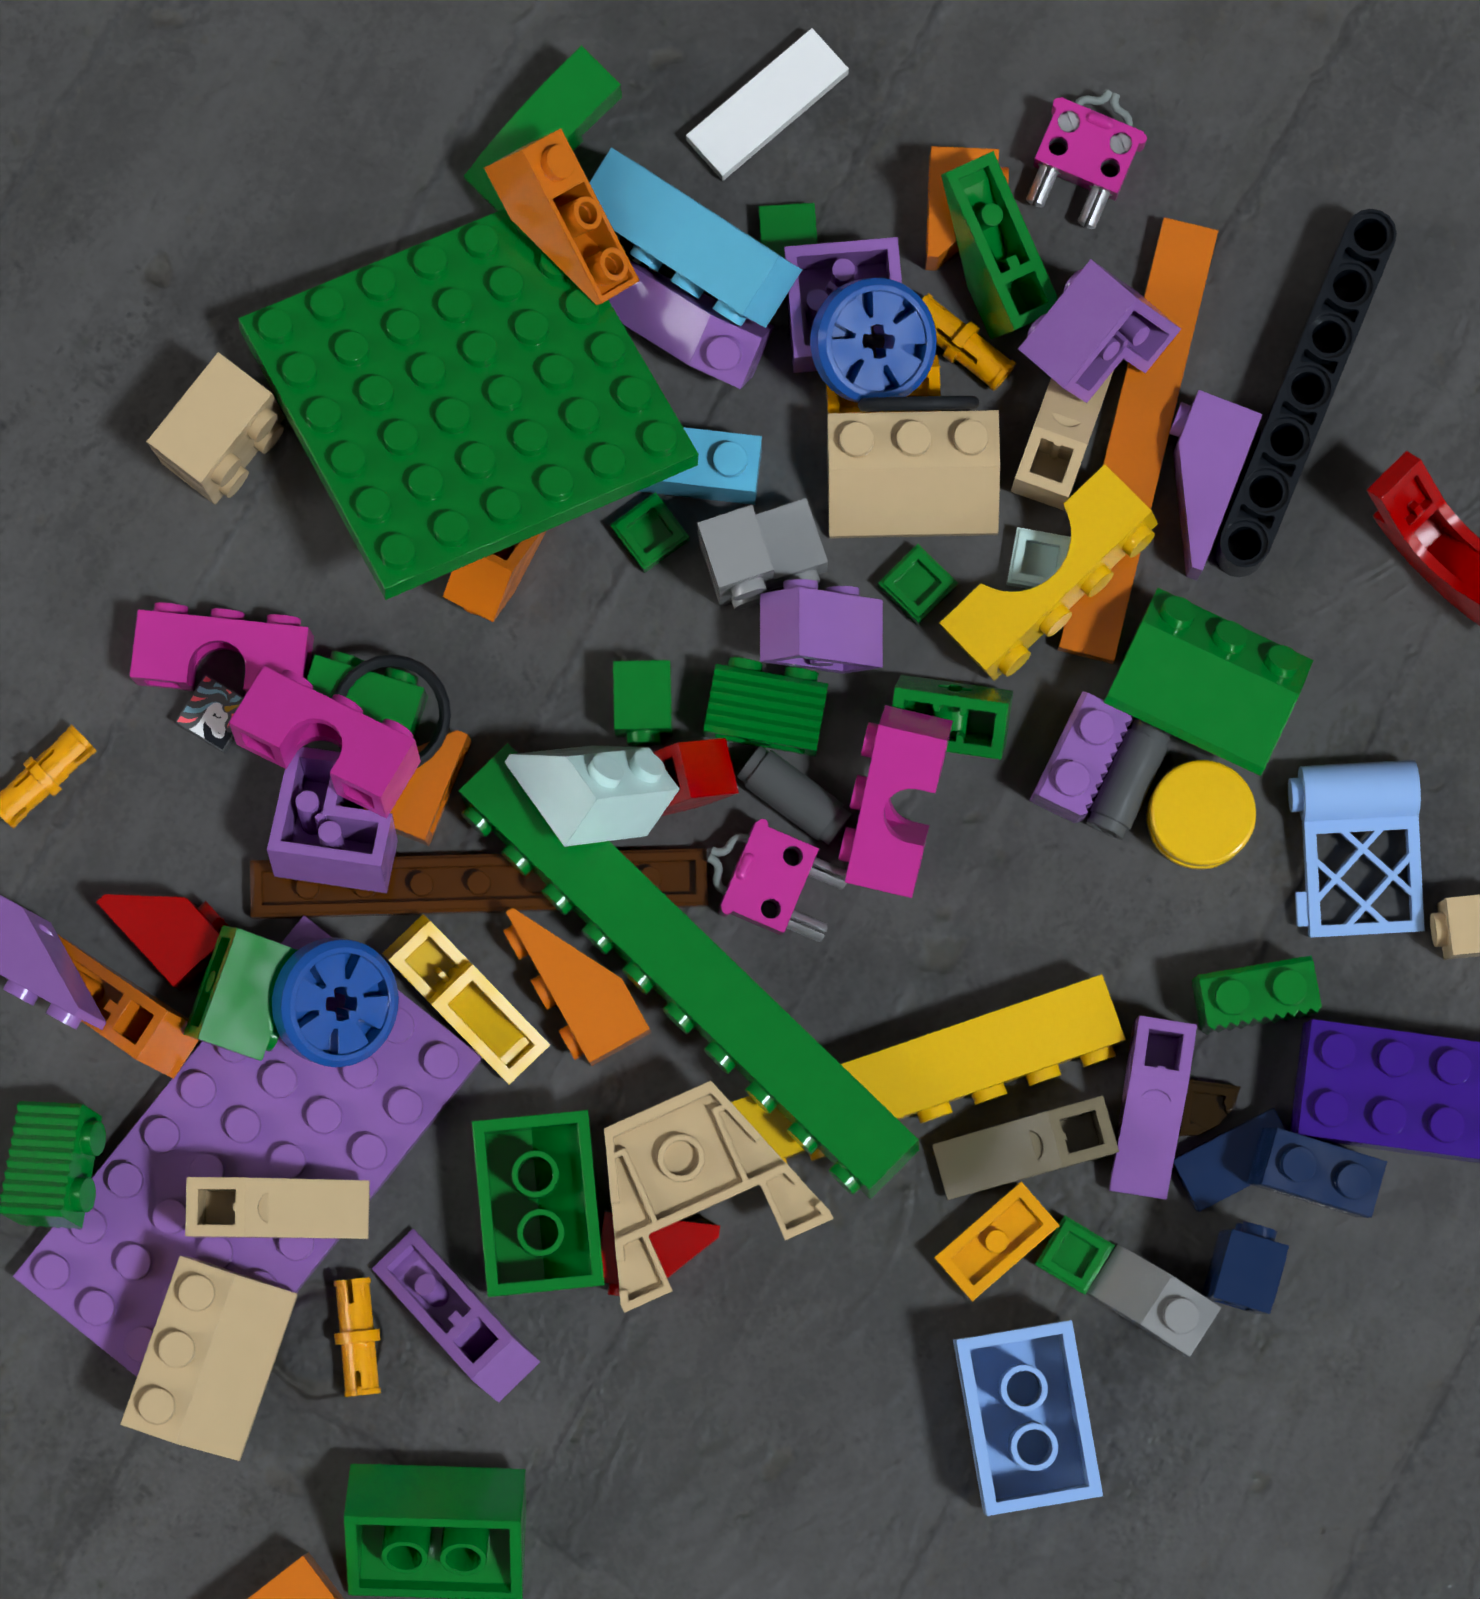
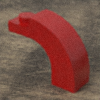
(1429, 533)

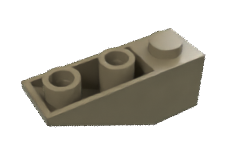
(1025, 1148)

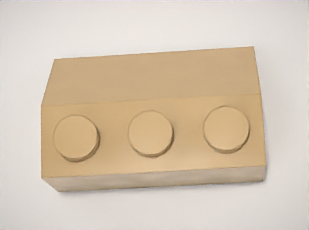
(913, 474)
(209, 1358)

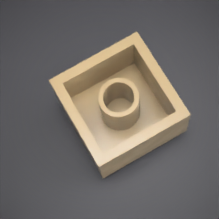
(218, 430)

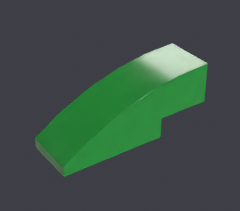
(567, 100)

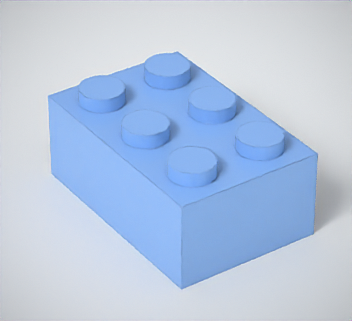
(1027, 1417)

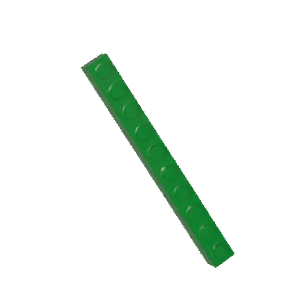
(699, 983)

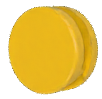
(1201, 814)

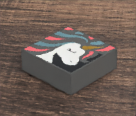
(209, 713)

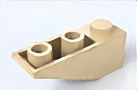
(1057, 445)
(277, 1208)

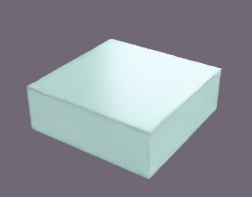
(1036, 557)

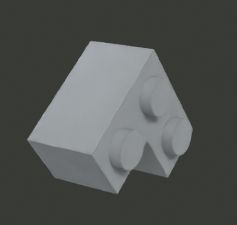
(760, 551)

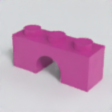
(173, 644)
(286, 714)
(905, 754)

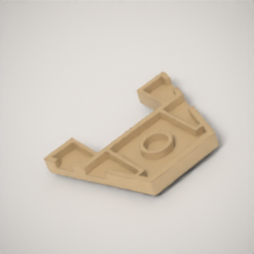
(682, 1162)

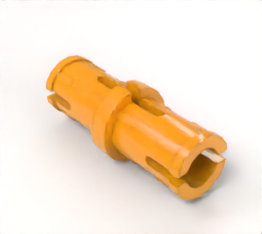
(966, 346)
(44, 775)
(357, 1337)

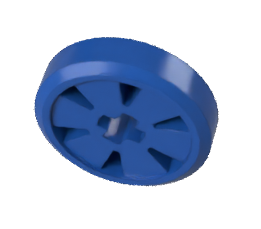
(849, 315)
(302, 995)

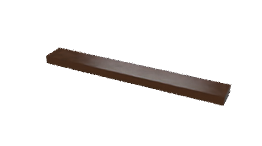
(459, 887)

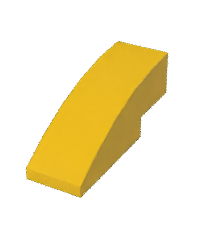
(466, 999)

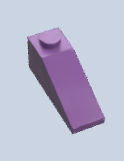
(691, 328)
(1207, 466)
(456, 1316)

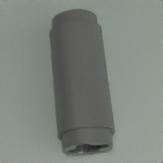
(1128, 779)
(794, 795)

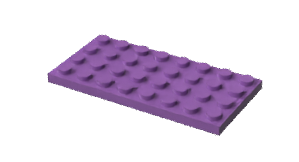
(240, 1121)

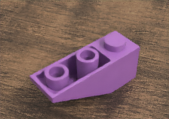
(41, 967)
(1152, 1106)

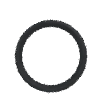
(918, 403)
(423, 671)

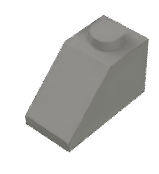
(1154, 1300)

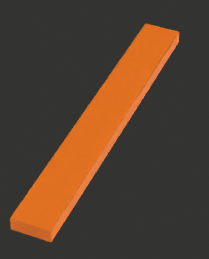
(1144, 422)

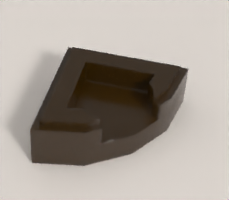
(1206, 1106)

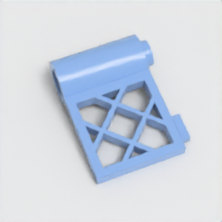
(1358, 800)

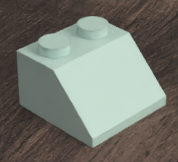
(595, 790)

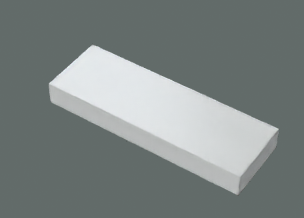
(767, 104)

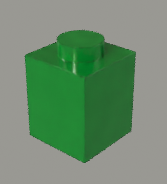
(642, 701)

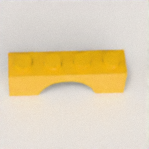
(1002, 625)

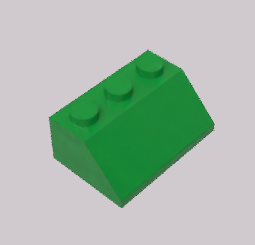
(1209, 681)
(537, 1203)
(435, 1531)

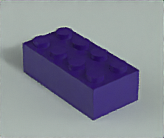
(1388, 1090)

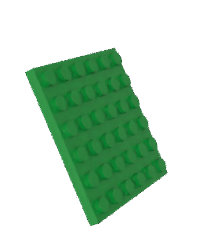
(463, 400)

